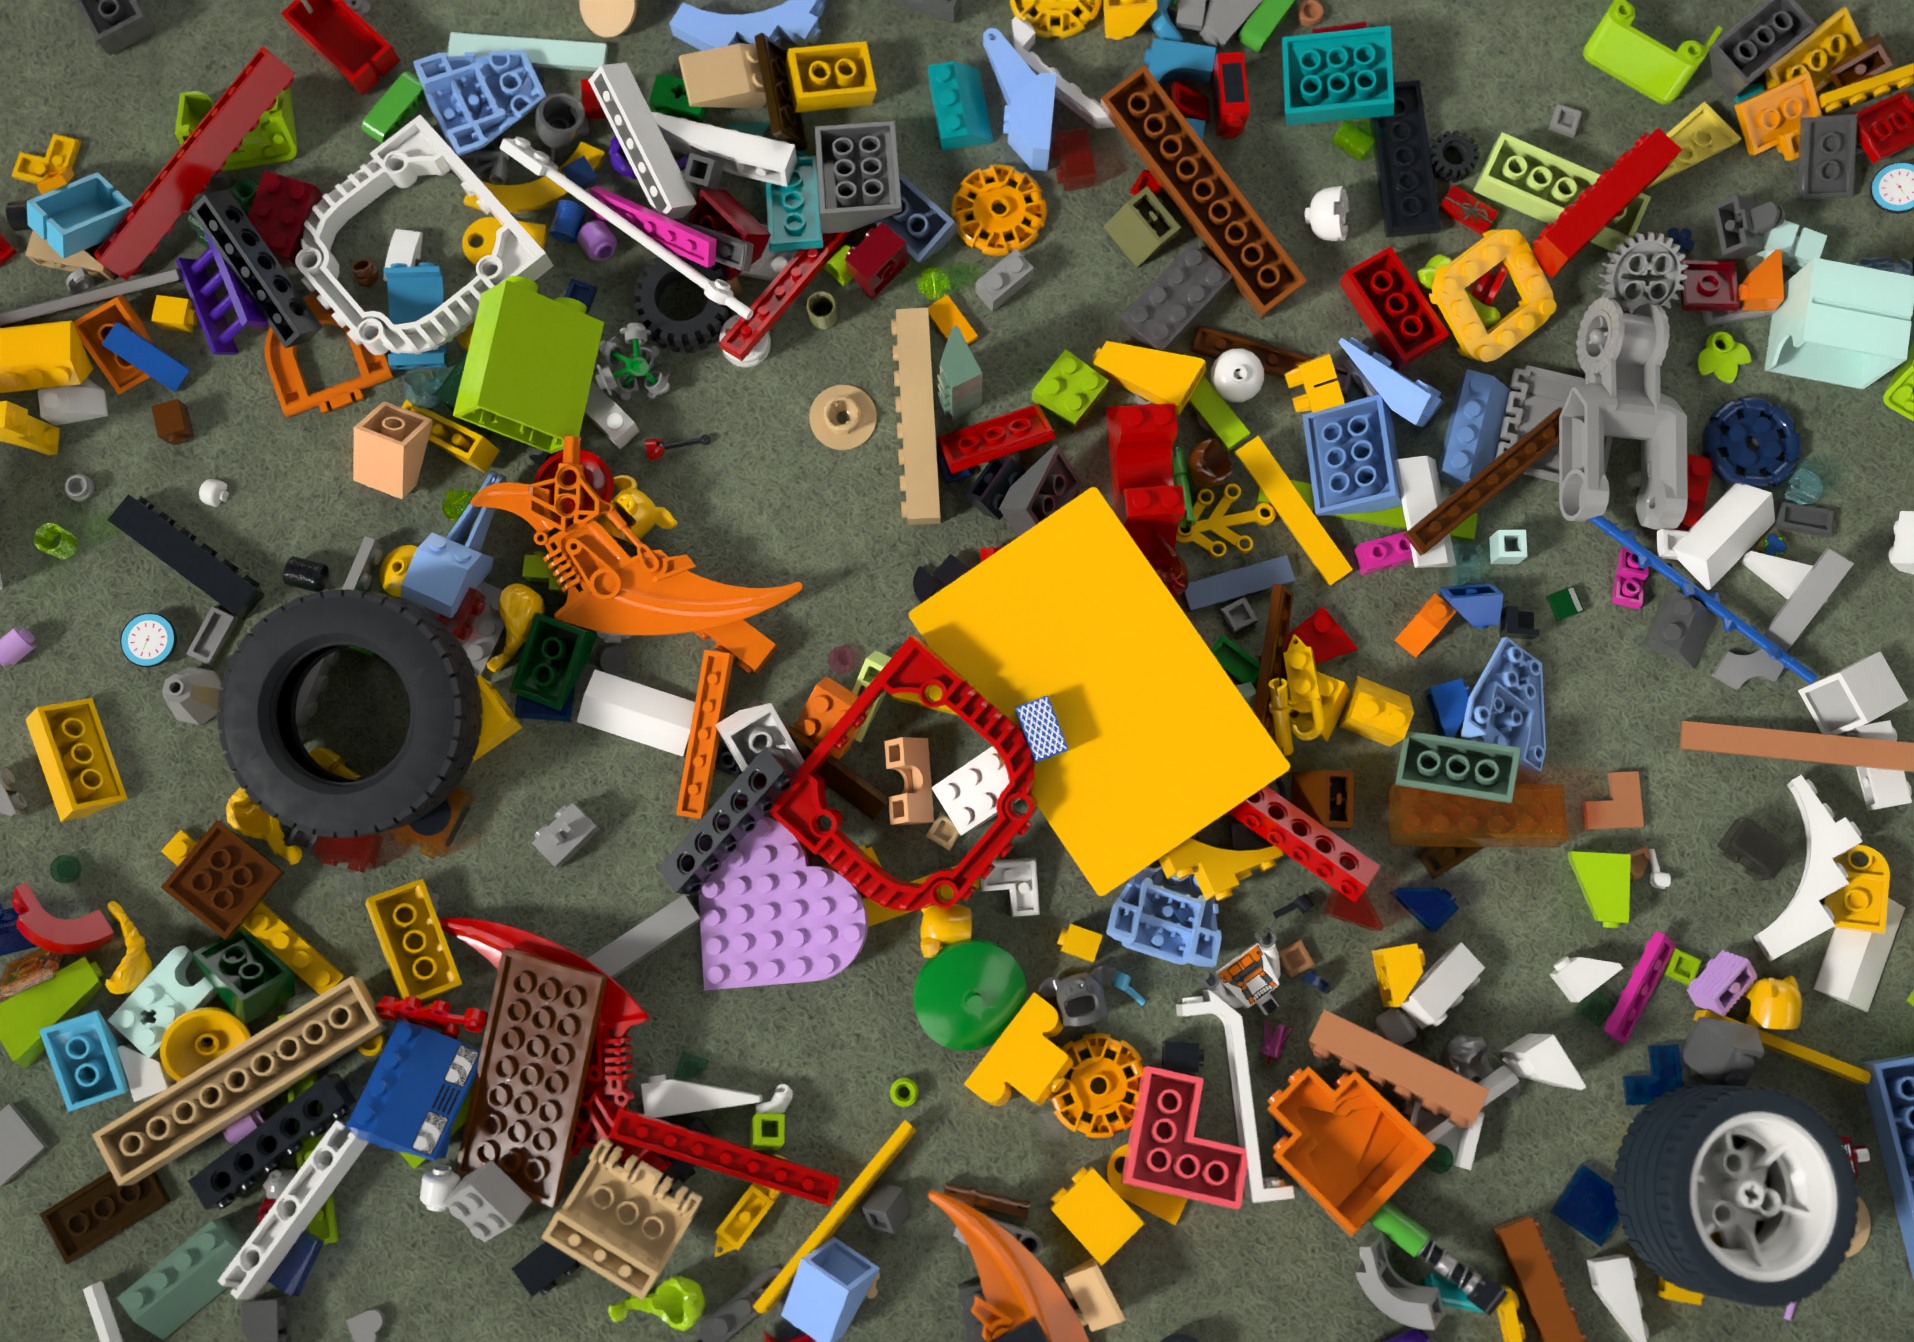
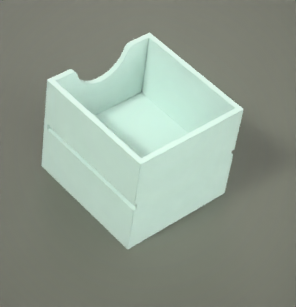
(1841, 324)

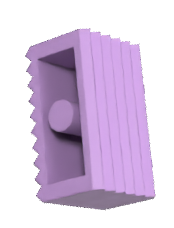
(1722, 982)

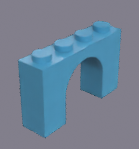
(1181, 61)

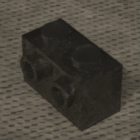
(1754, 849)

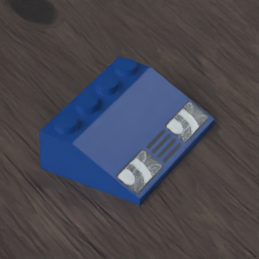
(415, 1091)

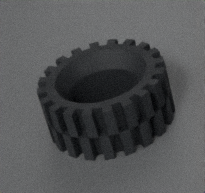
(673, 332)

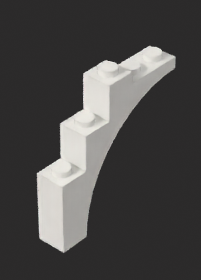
(1821, 876)

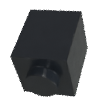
(1182, 1056)

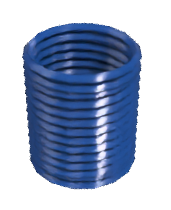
(567, 220)

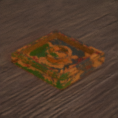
(28, 972)

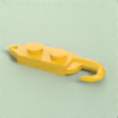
(1304, 686)
(745, 1216)

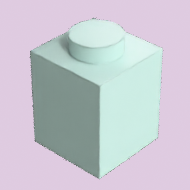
(1508, 547)

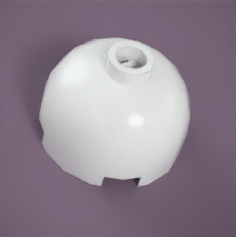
(1328, 214)
(1224, 377)

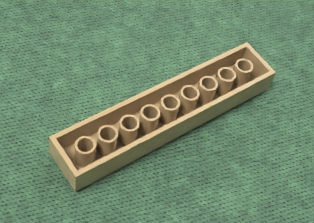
(239, 1081)

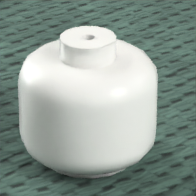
(213, 492)

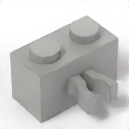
(564, 835)

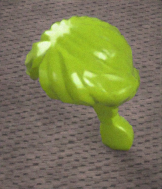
(676, 1301)

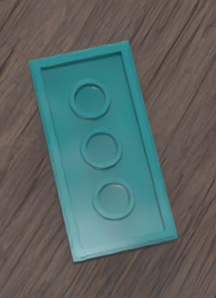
(795, 209)

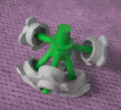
(637, 364)

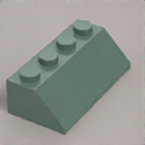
(959, 378)
(1458, 766)
(183, 1280)

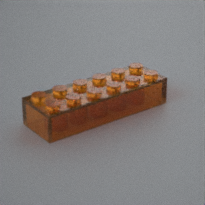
(1453, 820)

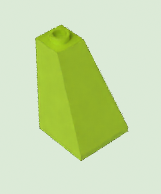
(44, 1006)

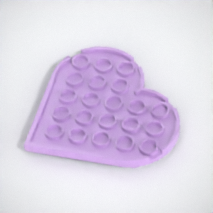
(776, 916)

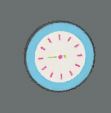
(1894, 188)
(148, 640)

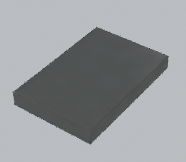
(1827, 157)

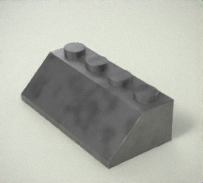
(1757, 43)

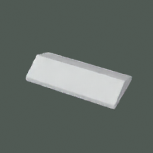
(1419, 496)
(637, 712)
(1857, 961)

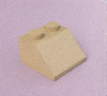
(1092, 1295)

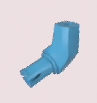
(1162, 24)

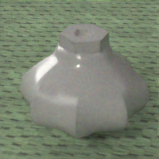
(278, 1181)

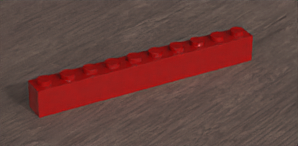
(195, 164)

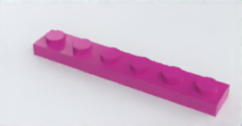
(660, 228)

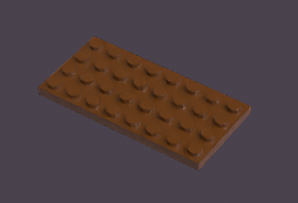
(532, 1072)

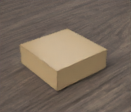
(943, 832)

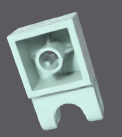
(165, 993)

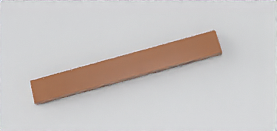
(1797, 746)

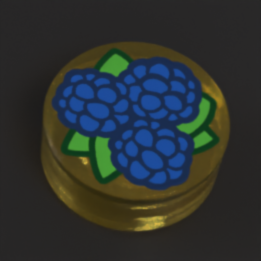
(1773, 545)

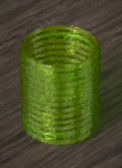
(1352, 140)
(45, 535)

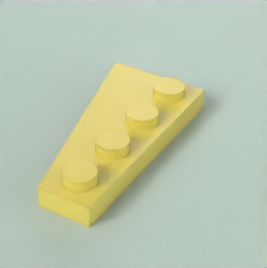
(1699, 137)

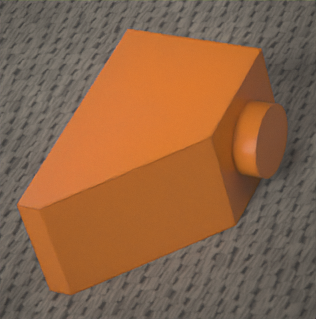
(1764, 285)
(1425, 625)

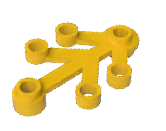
(1218, 522)

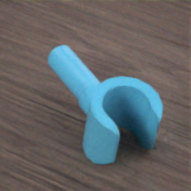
(1121, 982)

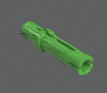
(1180, 477)

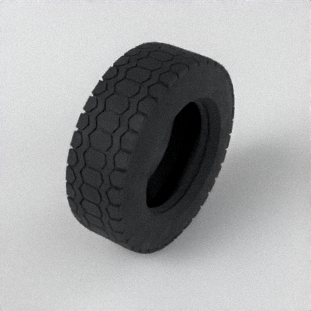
(263, 731)

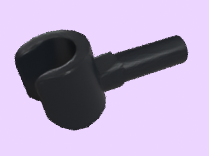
(1302, 902)

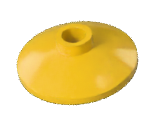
(390, 575)

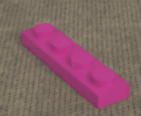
(1640, 987)

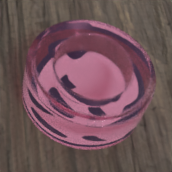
(841, 660)

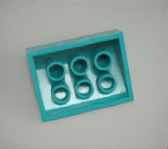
(1338, 75)

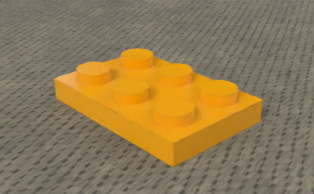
(1776, 112)

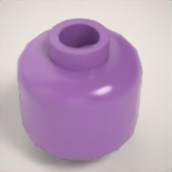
(597, 240)

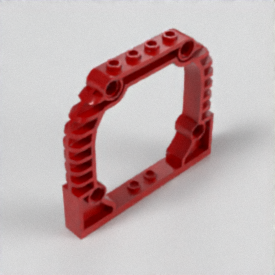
(801, 807)

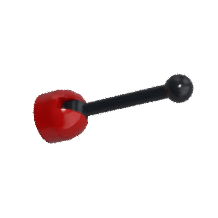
(656, 448)

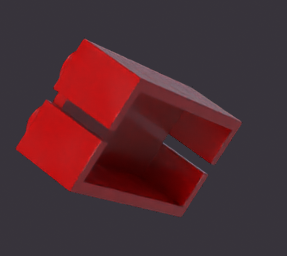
(342, 41)

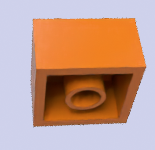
(823, 711)

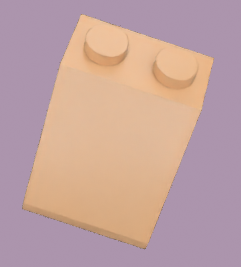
(390, 449)

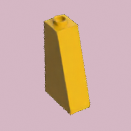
(1150, 373)

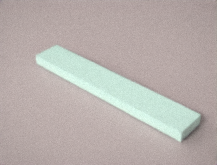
(540, 52)

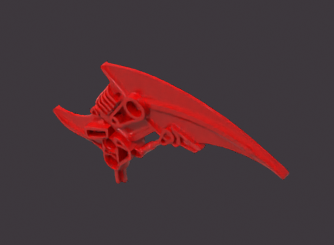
(608, 1059)

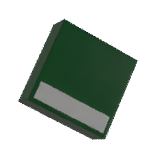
(1565, 603)

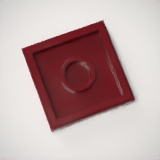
(1709, 286)

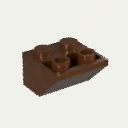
(1325, 797)

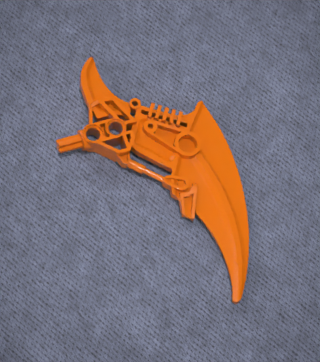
(620, 592)
(1011, 1279)

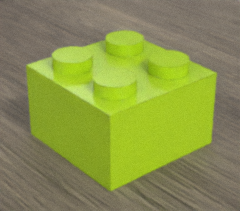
(1069, 390)

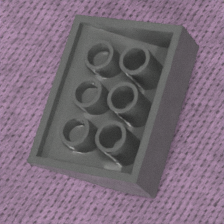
(857, 174)

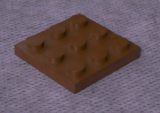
(222, 880)

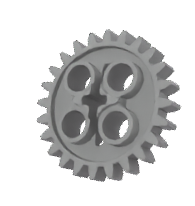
(1646, 251)

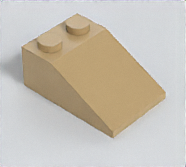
(724, 77)

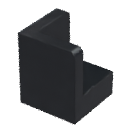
(1517, 624)

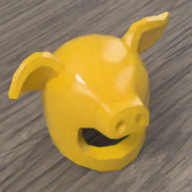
(636, 510)
(943, 927)
(1774, 1003)

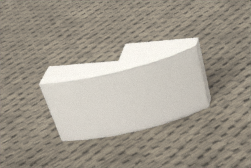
(404, 248)

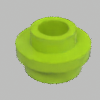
(894, 1092)

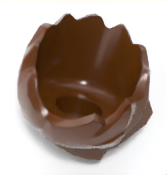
(1209, 464)

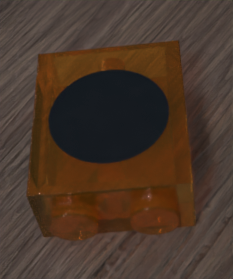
(439, 827)

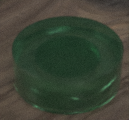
(65, 869)
(1440, 1159)

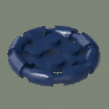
(1763, 431)

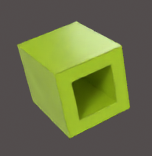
(767, 1131)

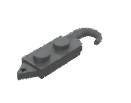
(736, 1310)

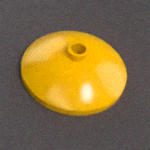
(182, 1043)

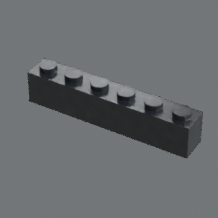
(186, 556)

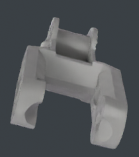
(1623, 401)

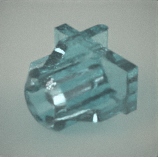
(1804, 485)

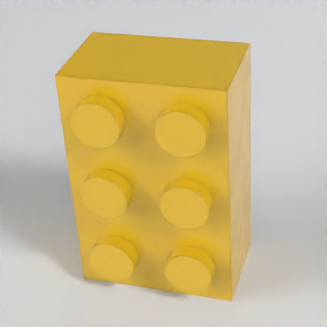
(830, 76)

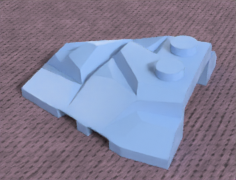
(478, 94)
(1166, 918)

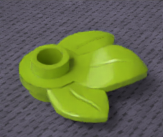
(1722, 361)

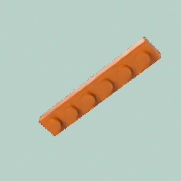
(704, 735)

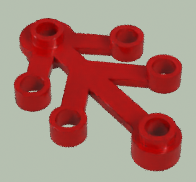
(432, 1014)

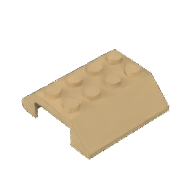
(622, 1220)

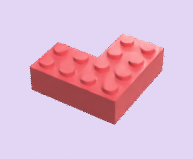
(1165, 1153)

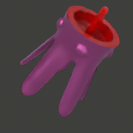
(1274, 1047)

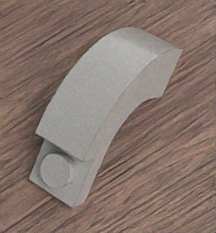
(1394, 1296)

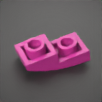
(1629, 580)

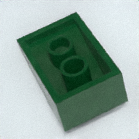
(552, 660)
(246, 974)

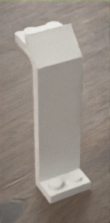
(1255, 1186)

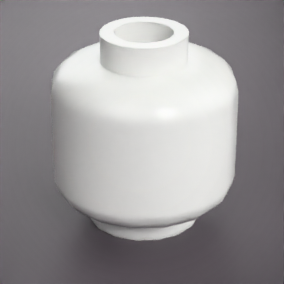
(437, 1186)

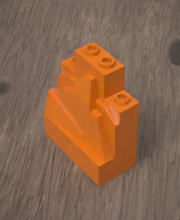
(1345, 1145)

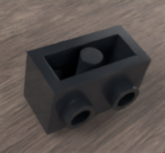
(993, 485)

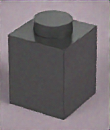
(703, 171)

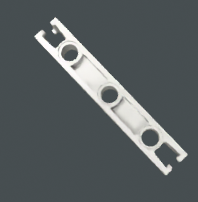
(281, 1226)

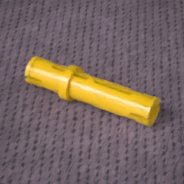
(1281, 708)

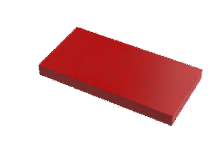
(995, 438)

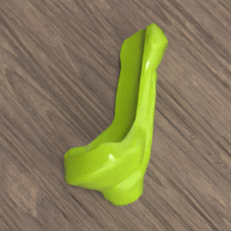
(1425, 278)

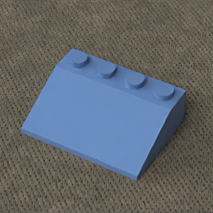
(1352, 457)

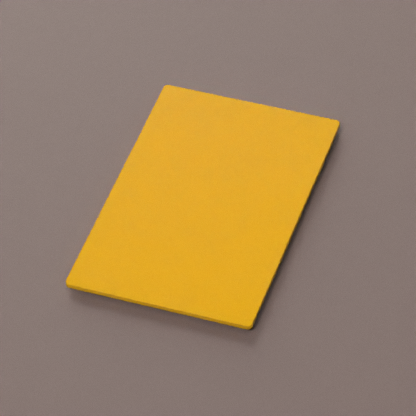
(1138, 695)

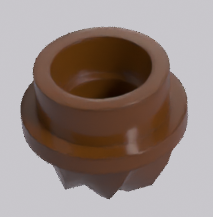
(364, 272)

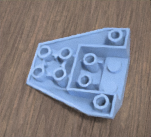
(1405, 397)
(1509, 705)

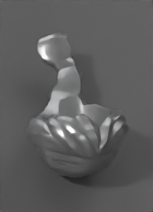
(1469, 1059)

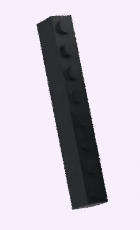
(548, 1262)

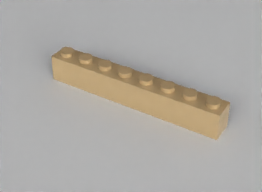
(918, 417)

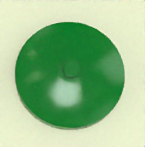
(968, 994)

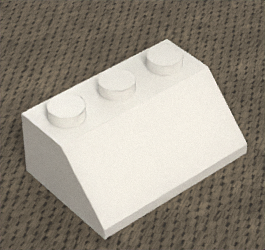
(752, 730)
(1542, 1060)

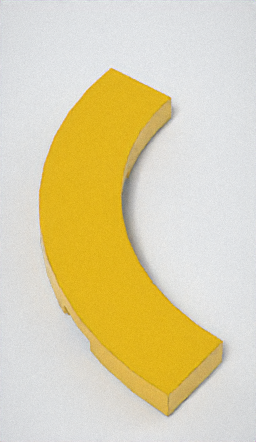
(537, 193)

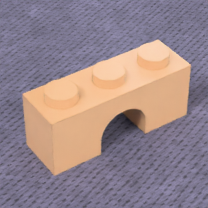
(912, 760)

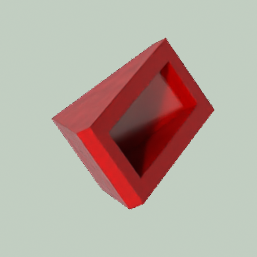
(1189, 102)

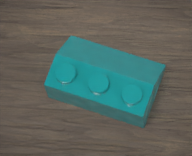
(959, 105)

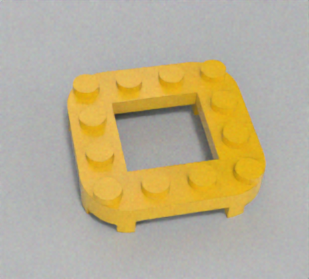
(1460, 314)

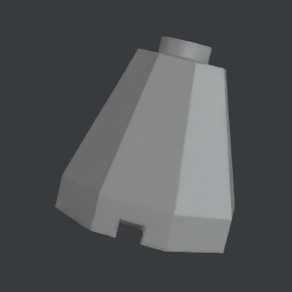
(193, 695)

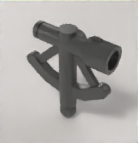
(498, 162)

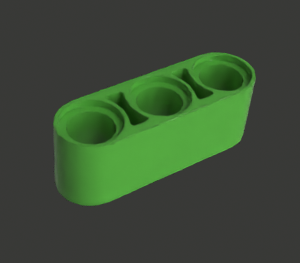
(1263, 22)
(394, 108)

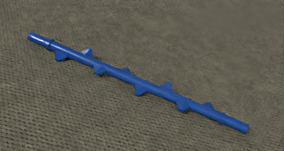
(1710, 600)

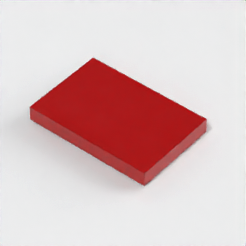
(1886, 127)

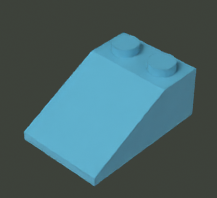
(85, 1060)

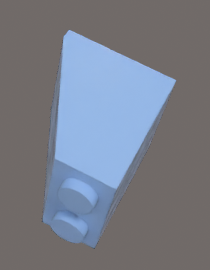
(829, 1290)

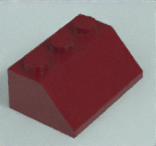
(723, 213)

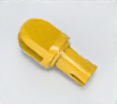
(333, 763)

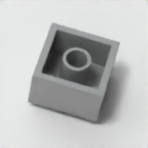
(487, 1201)

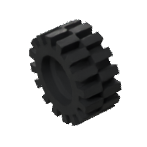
(1464, 146)

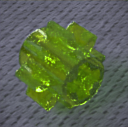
(933, 283)
(456, 503)

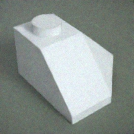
(72, 403)

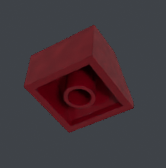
(877, 259)

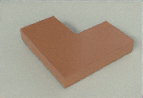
(1622, 810)

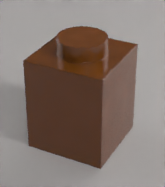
(172, 422)

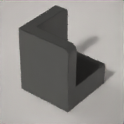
(887, 1208)

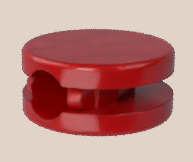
(1488, 285)

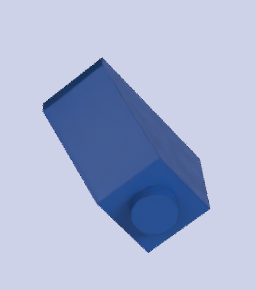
(1476, 603)
(1448, 706)

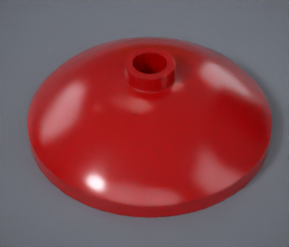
(596, 474)

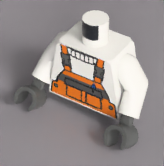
(1249, 976)

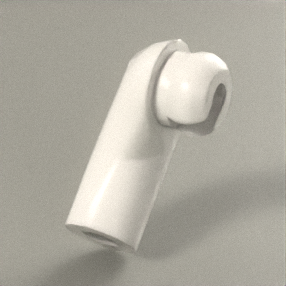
(778, 1103)

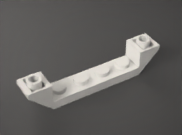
(1068, 93)

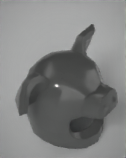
(558, 123)
(1080, 996)

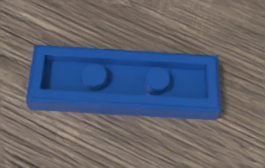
(146, 356)

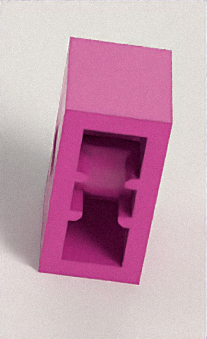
(1383, 554)

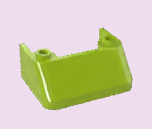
(1639, 58)

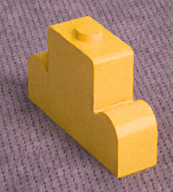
(1023, 1058)

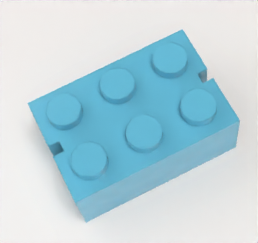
(77, 214)

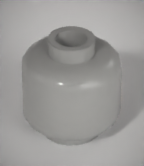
(1396, 1026)

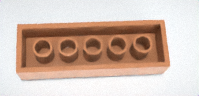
(1398, 1069)

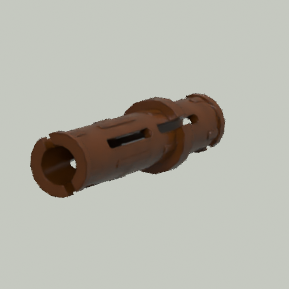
(988, 1201)

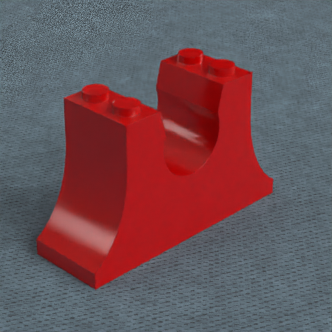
(1142, 472)

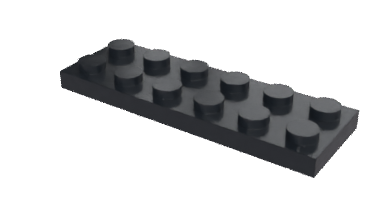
(1405, 165)

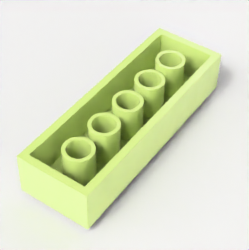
(1545, 185)

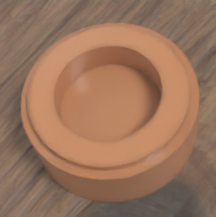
(1310, 13)

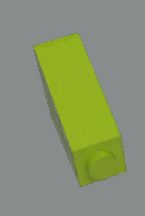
(1605, 885)

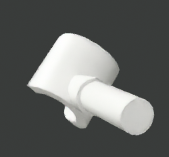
(1657, 878)

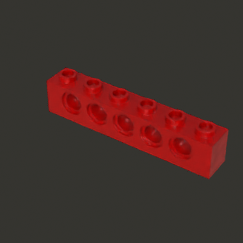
(1307, 842)

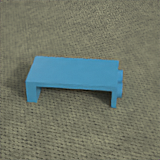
(411, 296)

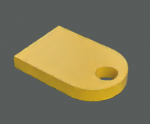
(487, 228)
(1865, 899)
(1160, 1204)

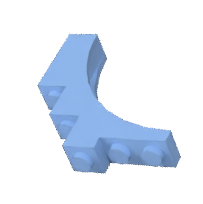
(707, 30)

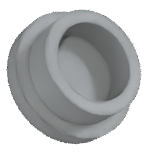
(79, 487)

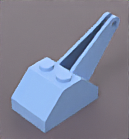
(1027, 98)
(446, 567)

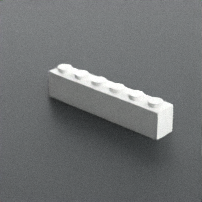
(642, 141)

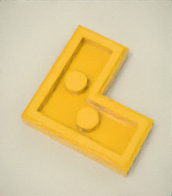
(60, 153)

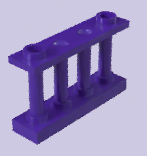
(207, 306)

